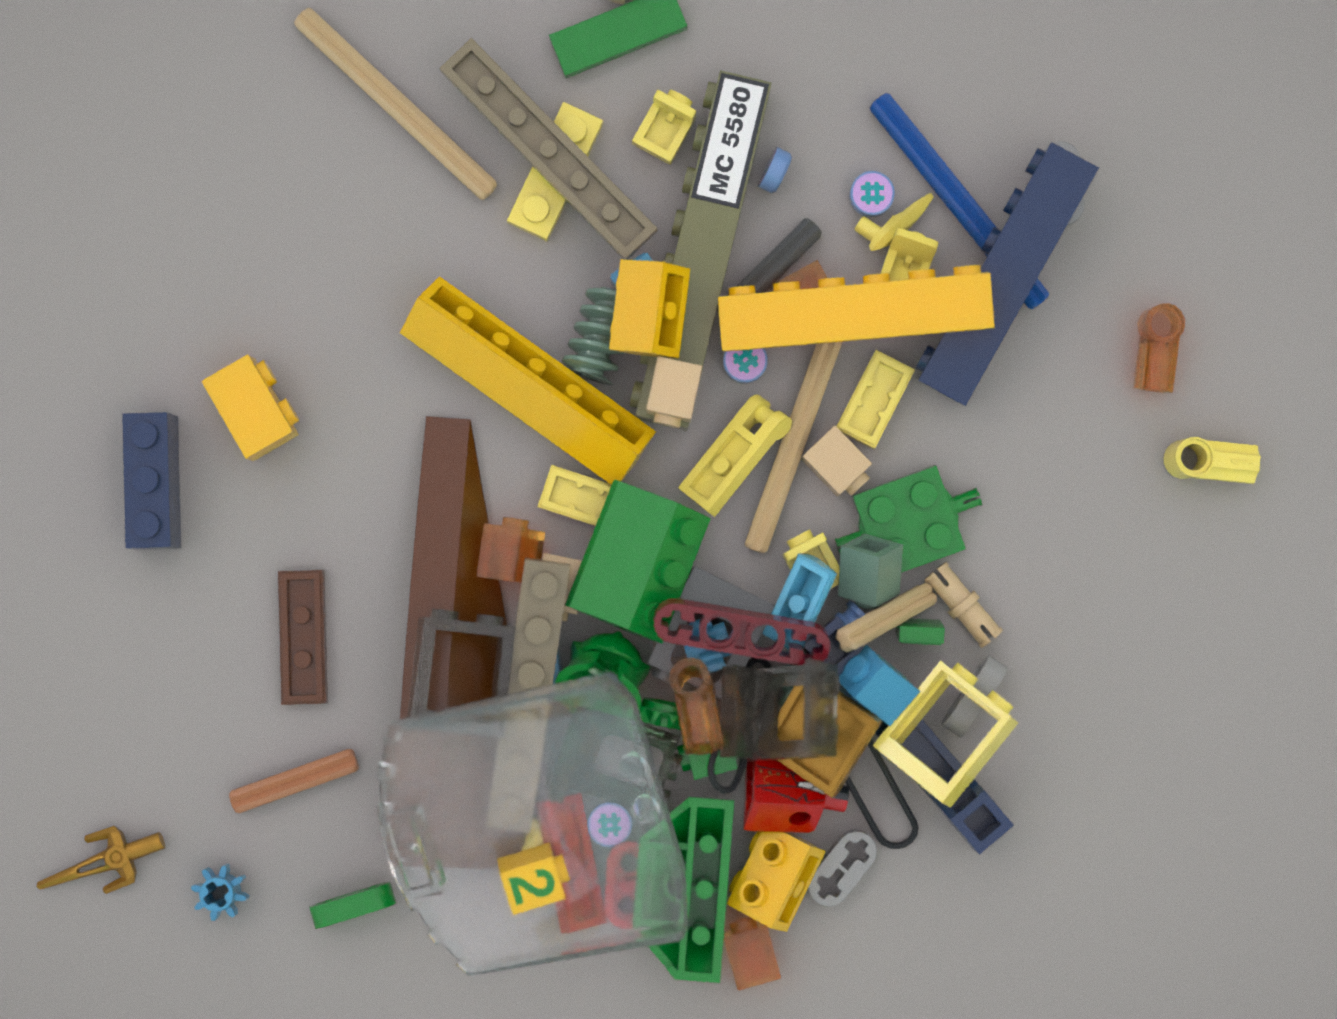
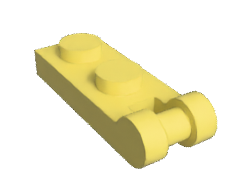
(735, 454)

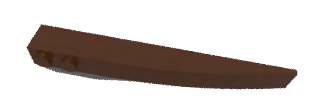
(446, 567)

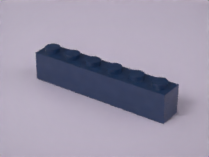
(1014, 263)

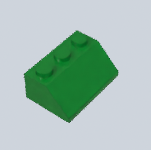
(636, 559)

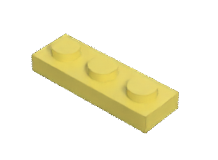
(538, 202)

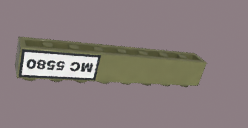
(712, 213)

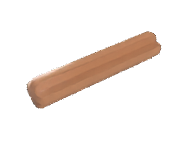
(294, 781)

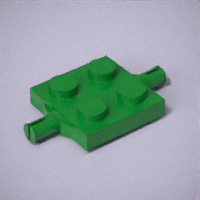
(913, 513)

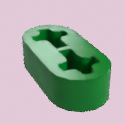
(352, 905)

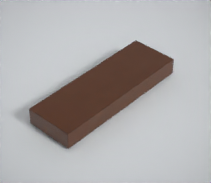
(302, 637)

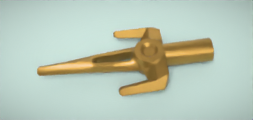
(117, 856)

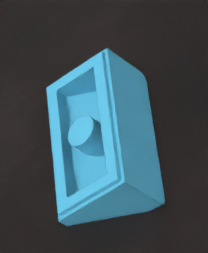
(802, 594)

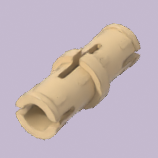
(963, 604)

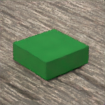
(921, 632)

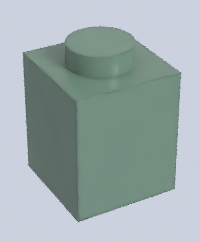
(870, 570)

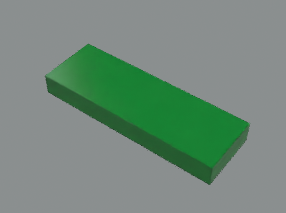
(616, 34)

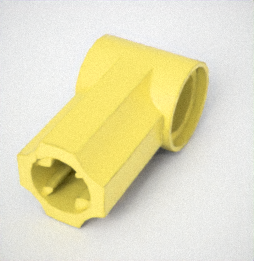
(1214, 460)

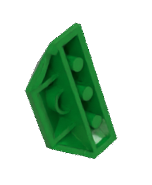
(704, 839)

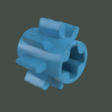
(713, 659)
(205, 892)

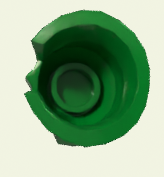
(603, 655)

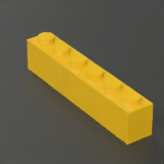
(856, 311)
(526, 381)

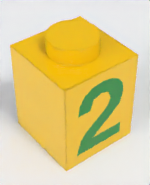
(533, 878)

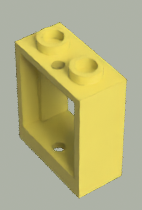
(930, 690)

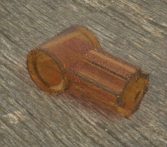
(1158, 354)
(697, 708)

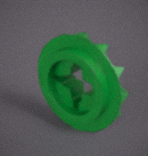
(660, 713)

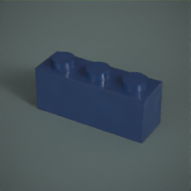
(151, 481)

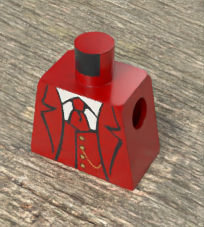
(783, 800)

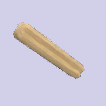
(886, 617)

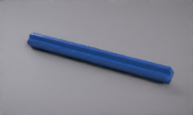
(941, 179)

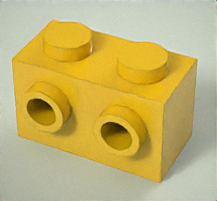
(649, 308)
(251, 406)
(775, 878)

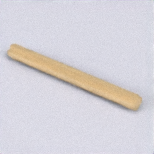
(395, 103)
(792, 446)

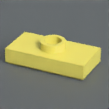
(875, 399)
(573, 495)

